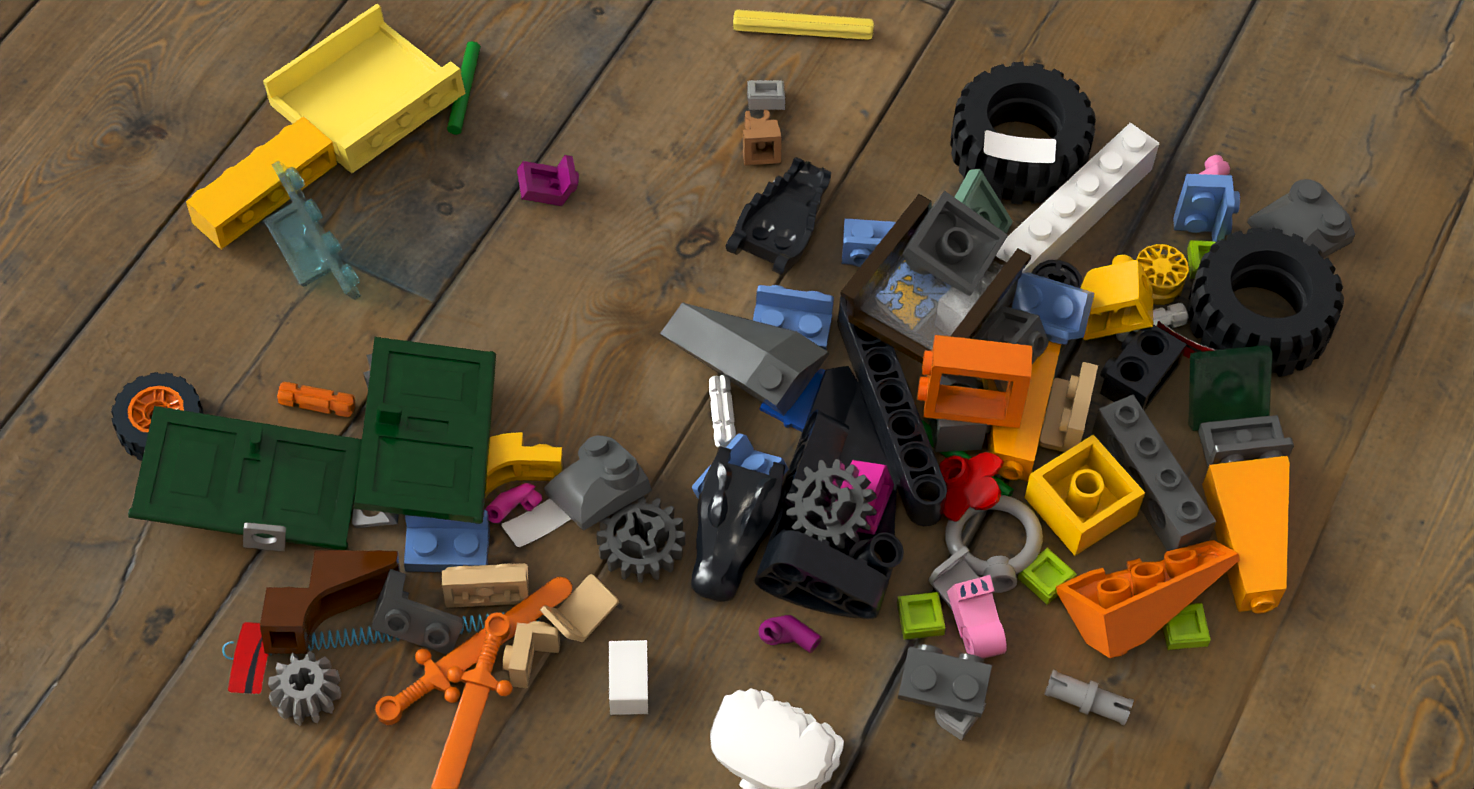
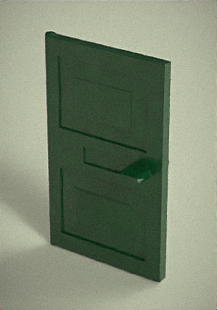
(426, 431)
(238, 471)

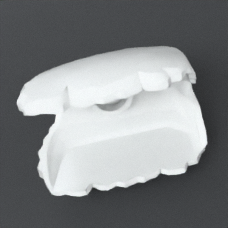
(773, 743)

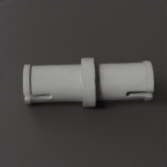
(1089, 697)

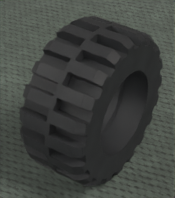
(1029, 97)
(1275, 264)

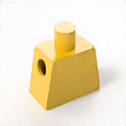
(1120, 299)

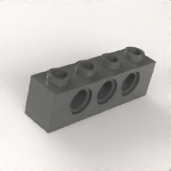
(1169, 498)

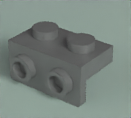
(1243, 440)
(945, 680)

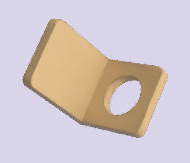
(582, 609)

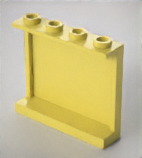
(363, 88)

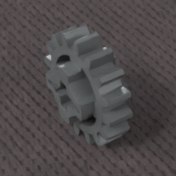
(813, 505)
(630, 551)

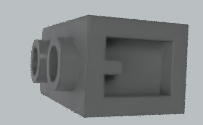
(412, 620)

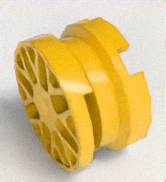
(1164, 272)

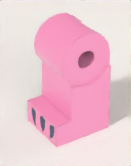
(977, 617)

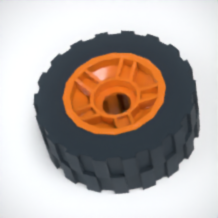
(136, 405)

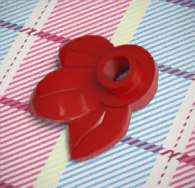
(970, 483)

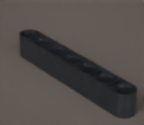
(882, 384)

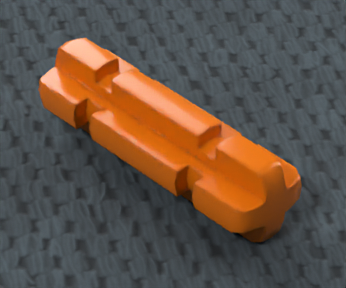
(316, 399)

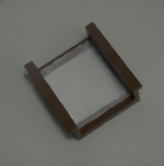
(914, 307)

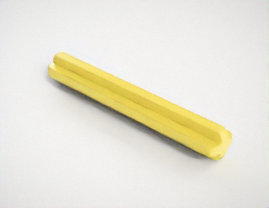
(803, 24)

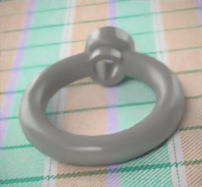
(1000, 568)

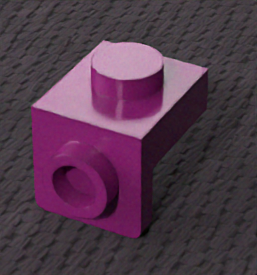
(547, 182)

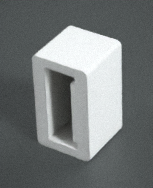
(628, 677)

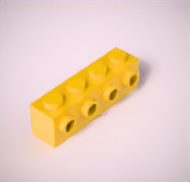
(253, 188)

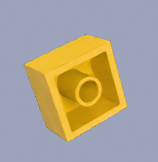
(1084, 495)

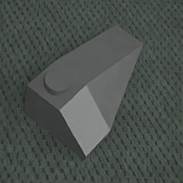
(755, 356)

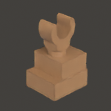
(761, 140)

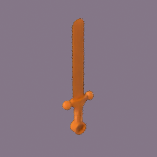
(467, 654)
(472, 703)

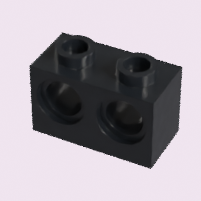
(1147, 370)

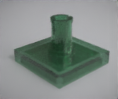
(1229, 385)

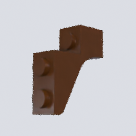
(336, 584)

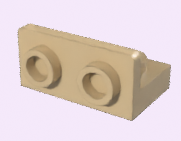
(1068, 410)
(485, 585)

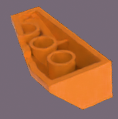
(1135, 603)

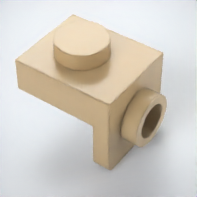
(527, 639)

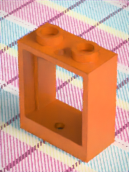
(979, 360)

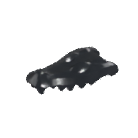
(782, 217)
(733, 519)

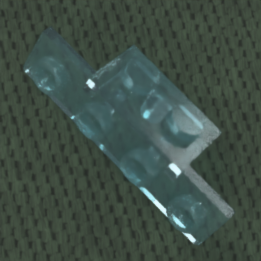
(303, 239)

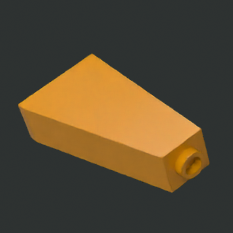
(1019, 445)
(1252, 519)

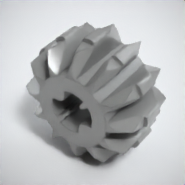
(304, 688)

